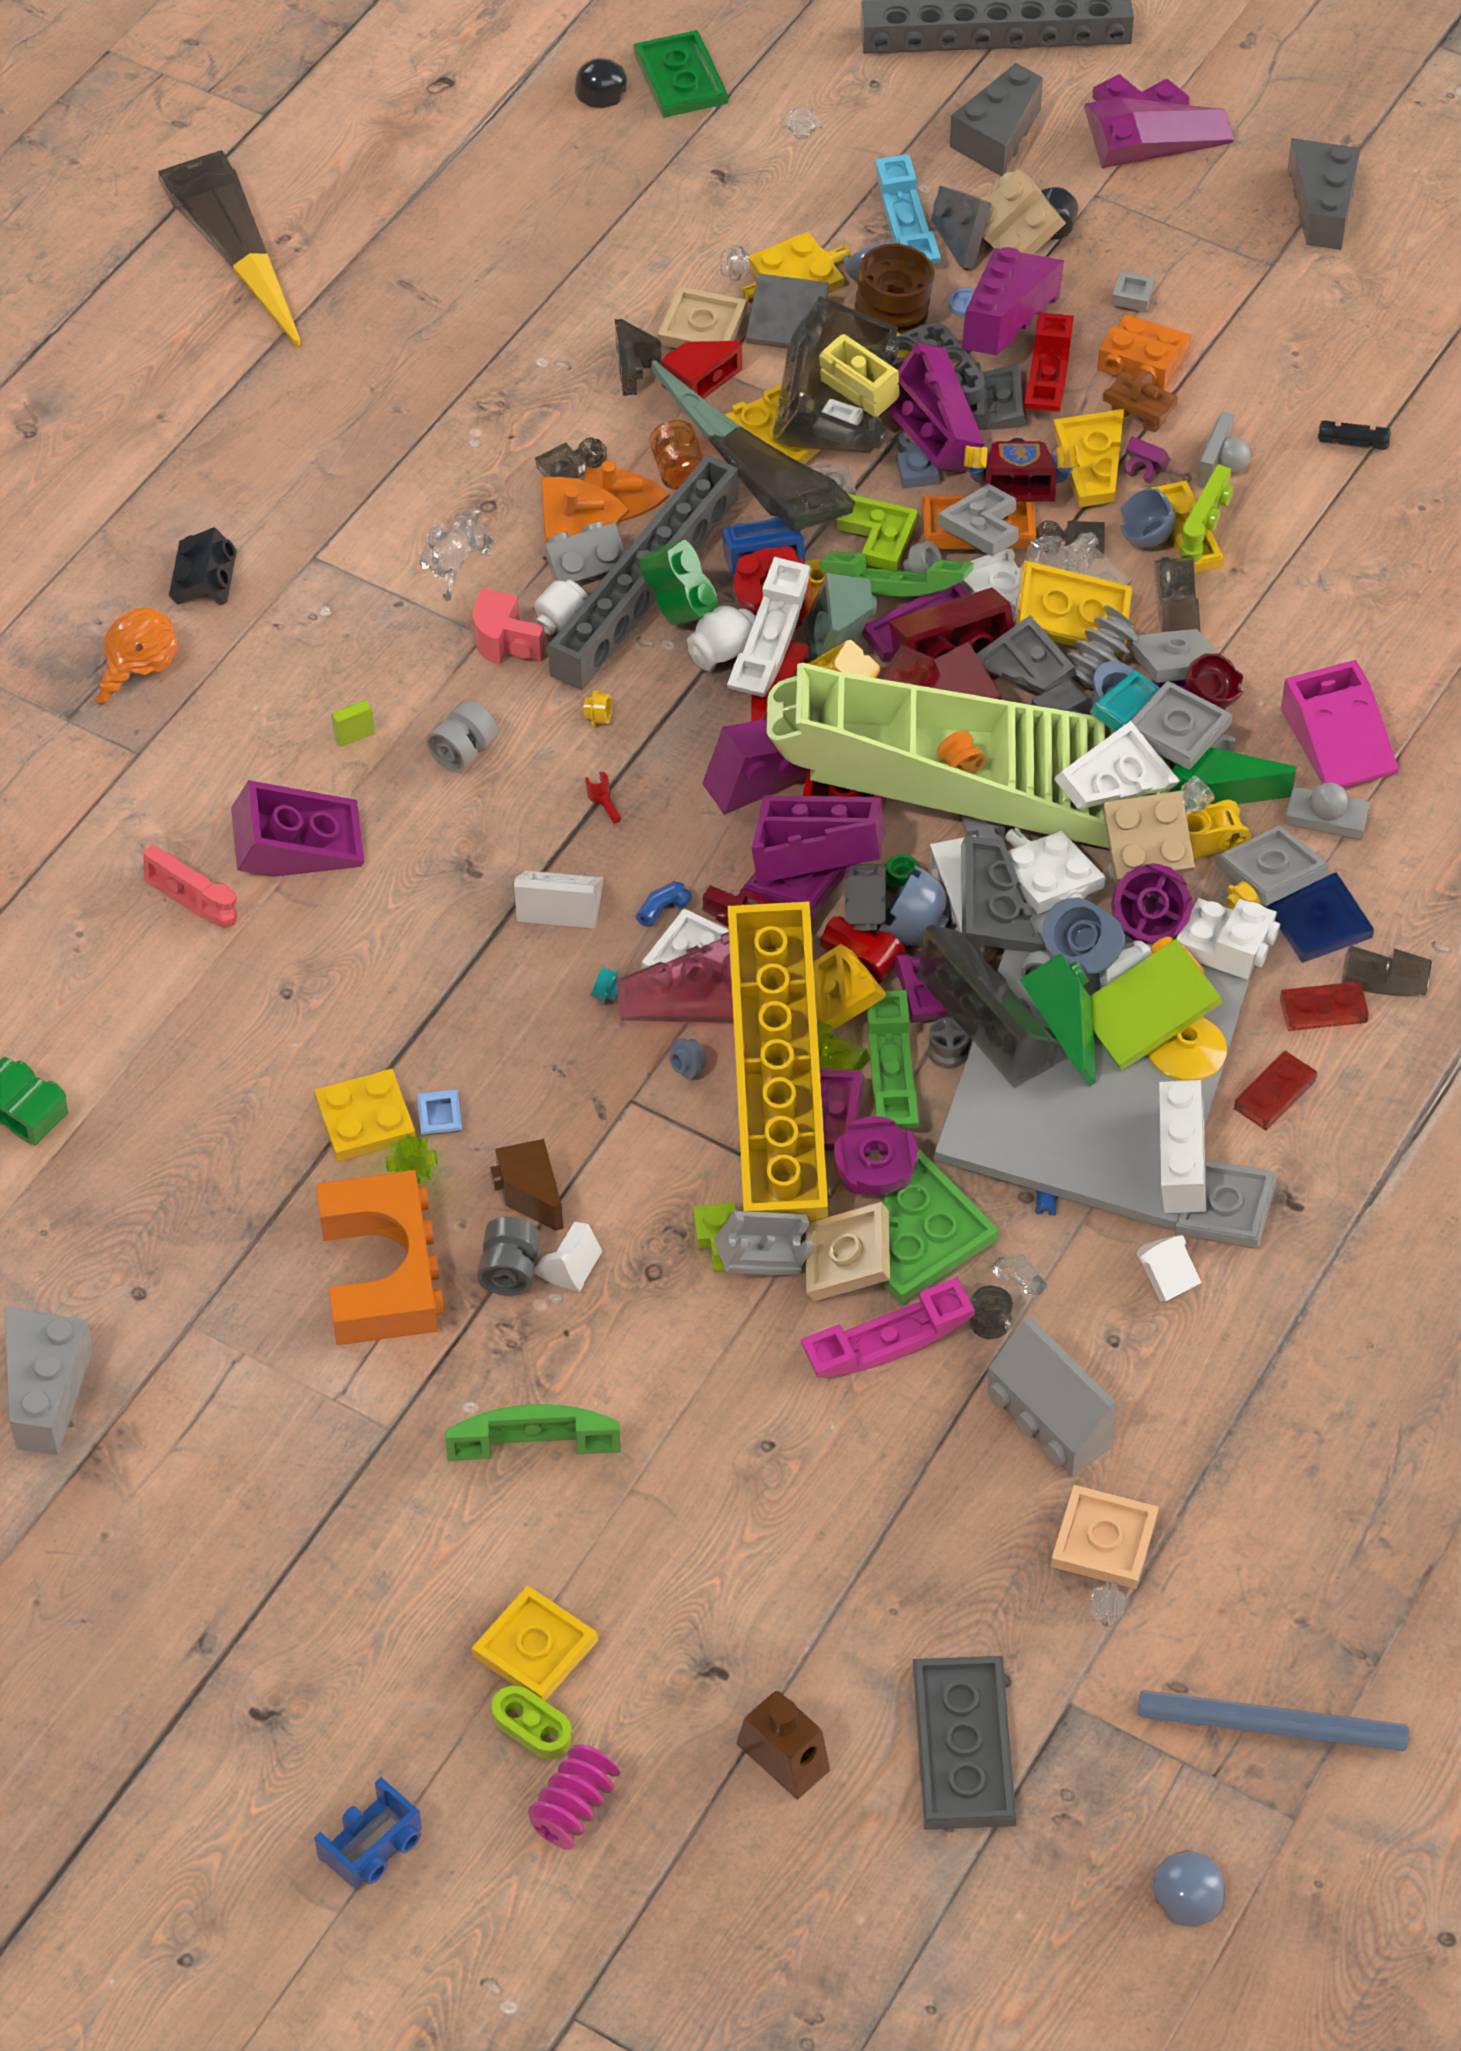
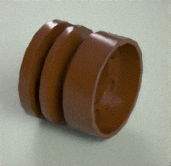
(895, 286)

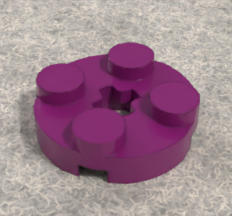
(871, 1176)

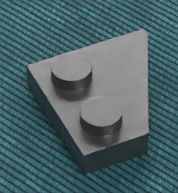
(961, 223)
(1027, 658)

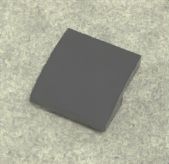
(1003, 399)

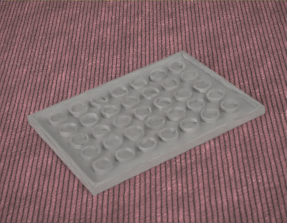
(1069, 1137)

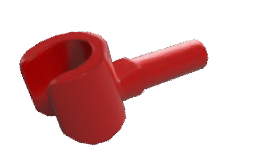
(601, 793)

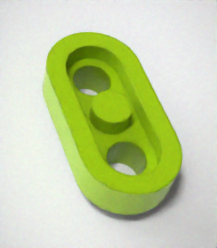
(534, 1724)

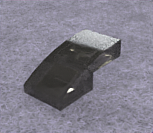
(1176, 594)
(1393, 975)

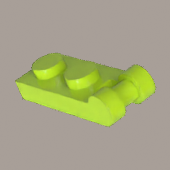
(1206, 512)

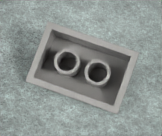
(1052, 1398)

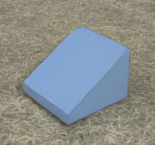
(439, 1112)

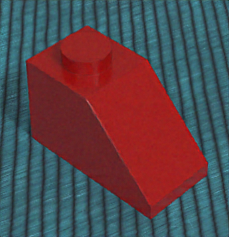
(704, 364)

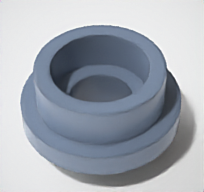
(687, 1057)

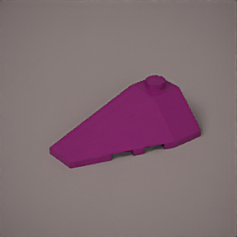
(1144, 129)

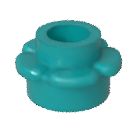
(605, 985)

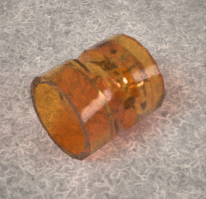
(675, 451)

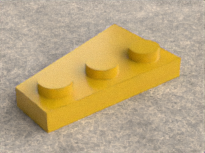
(1099, 450)

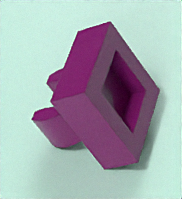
(1146, 455)

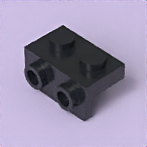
(202, 567)

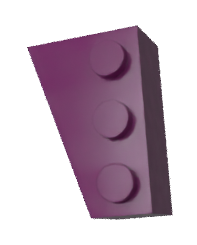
(935, 408)
(747, 767)

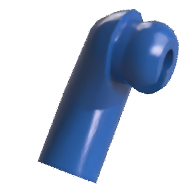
(658, 899)

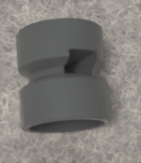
(508, 1256)

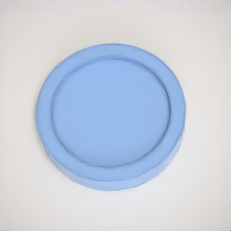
(959, 301)

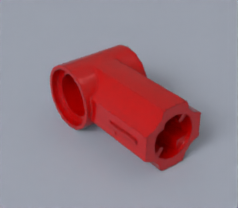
(874, 951)

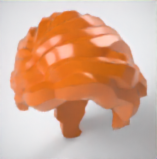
(136, 643)

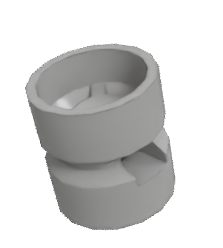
(461, 736)

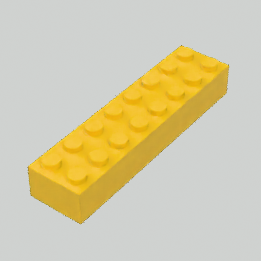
(777, 1060)

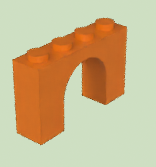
(405, 1299)

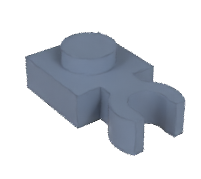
(914, 466)

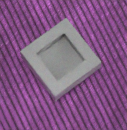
(1133, 291)

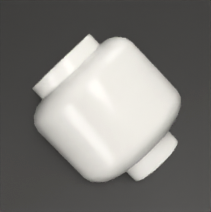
(558, 605)

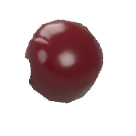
(1214, 680)

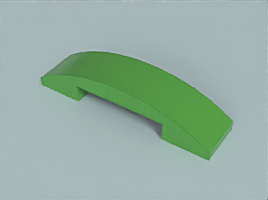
(897, 583)
(891, 1060)
(532, 1423)

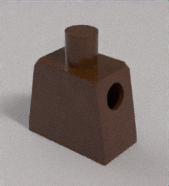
(779, 1737)

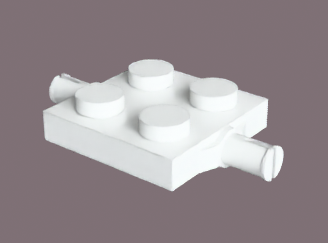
(1051, 870)

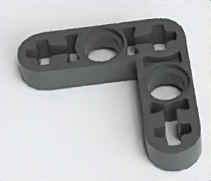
(939, 332)

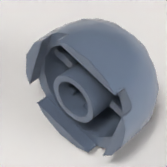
(915, 908)

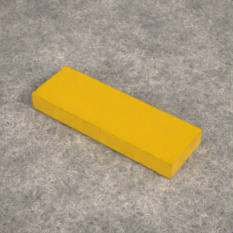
(1183, 502)

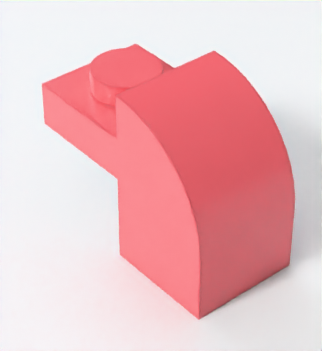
(501, 631)

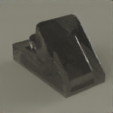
(634, 352)

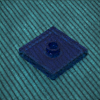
(1321, 918)

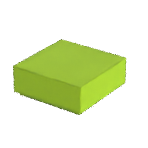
(353, 723)

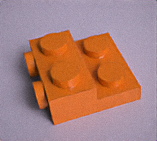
(1143, 346)

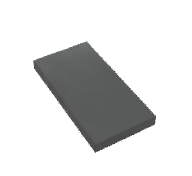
(963, 1743)

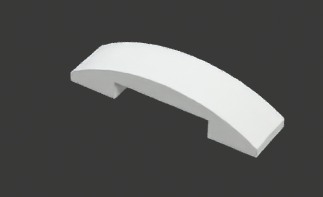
(772, 628)

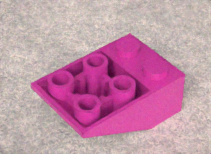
(1339, 724)

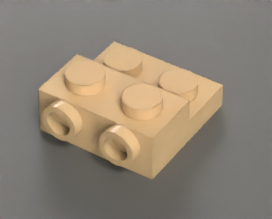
(1020, 215)

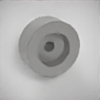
(922, 557)

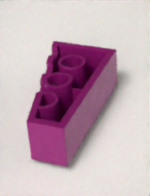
(1008, 297)

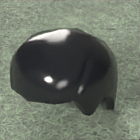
(600, 82)

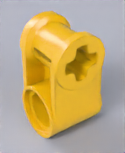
(1213, 828)

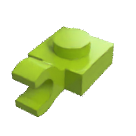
(708, 1222)

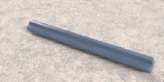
(1273, 1720)

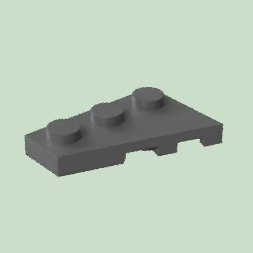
(991, 900)

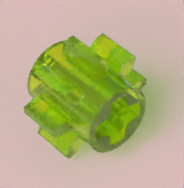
(412, 1154)

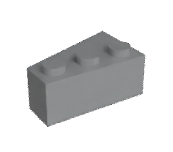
(44, 1375)

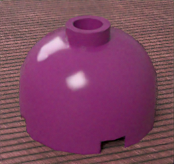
(1152, 903)

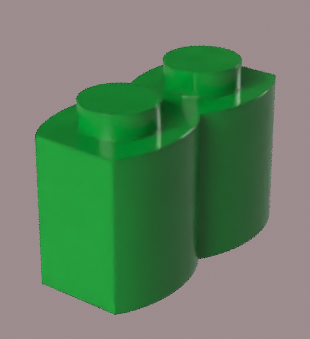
(678, 581)
(28, 1103)

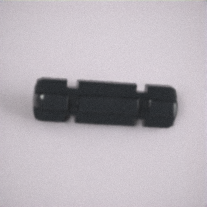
(1354, 434)

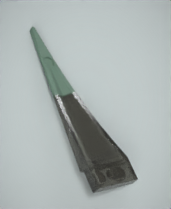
(776, 480)

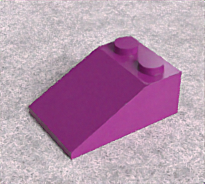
(294, 831)

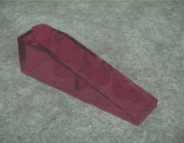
(681, 990)

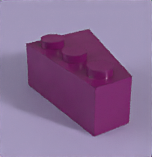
(815, 834)

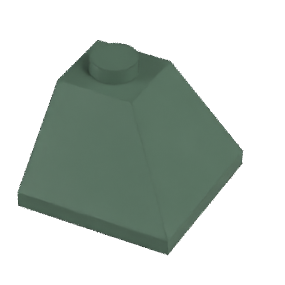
(838, 612)

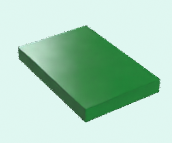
(680, 73)

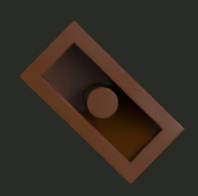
(528, 1182)

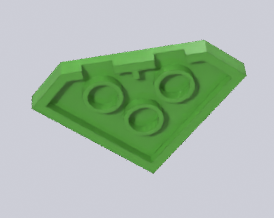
(931, 1231)

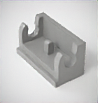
(763, 1243)

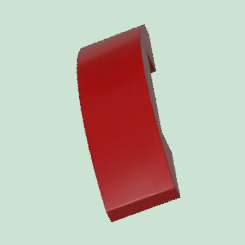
(1049, 362)

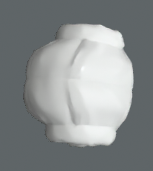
(720, 636)

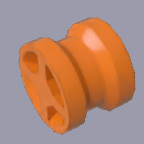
(960, 753)

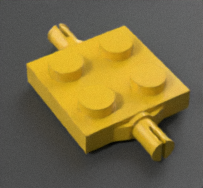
(798, 258)

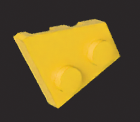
(843, 987)

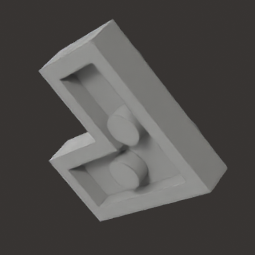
(980, 521)

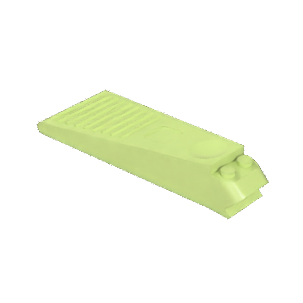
(886, 740)

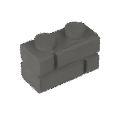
(865, 895)

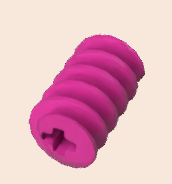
(570, 1793)

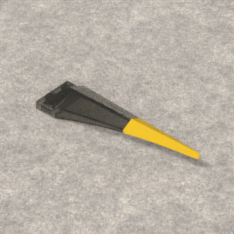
(215, 204)

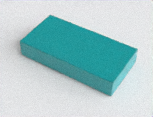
(1124, 700)

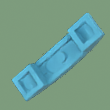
(903, 206)

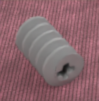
(1102, 645)

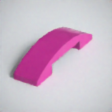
(891, 1335)

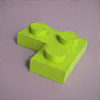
(885, 525)

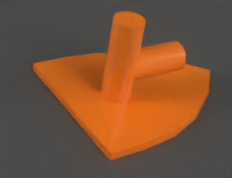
(632, 489)
(576, 503)

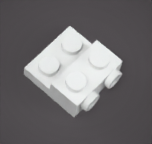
(1230, 938)

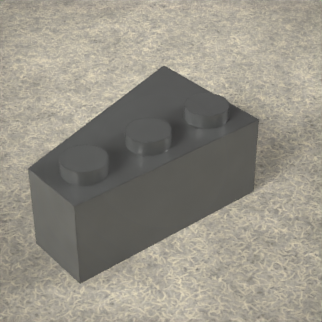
(997, 118)
(1324, 189)

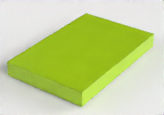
(1151, 1004)

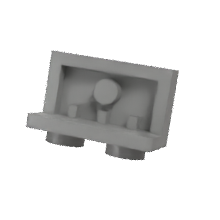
(584, 554)

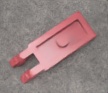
(189, 887)

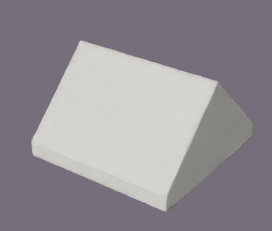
(557, 898)

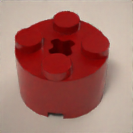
(751, 576)

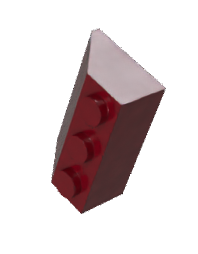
(941, 628)

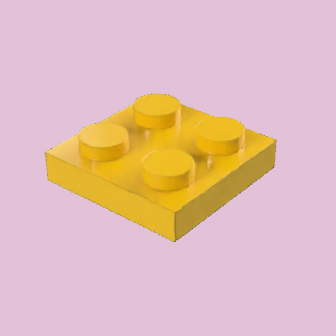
(364, 1114)
(534, 1643)

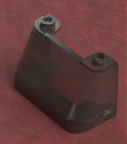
(804, 395)

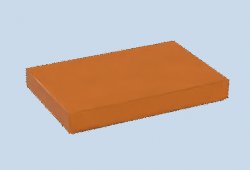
(1022, 519)

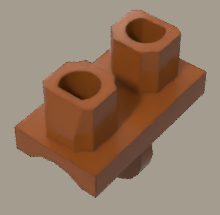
(1141, 398)

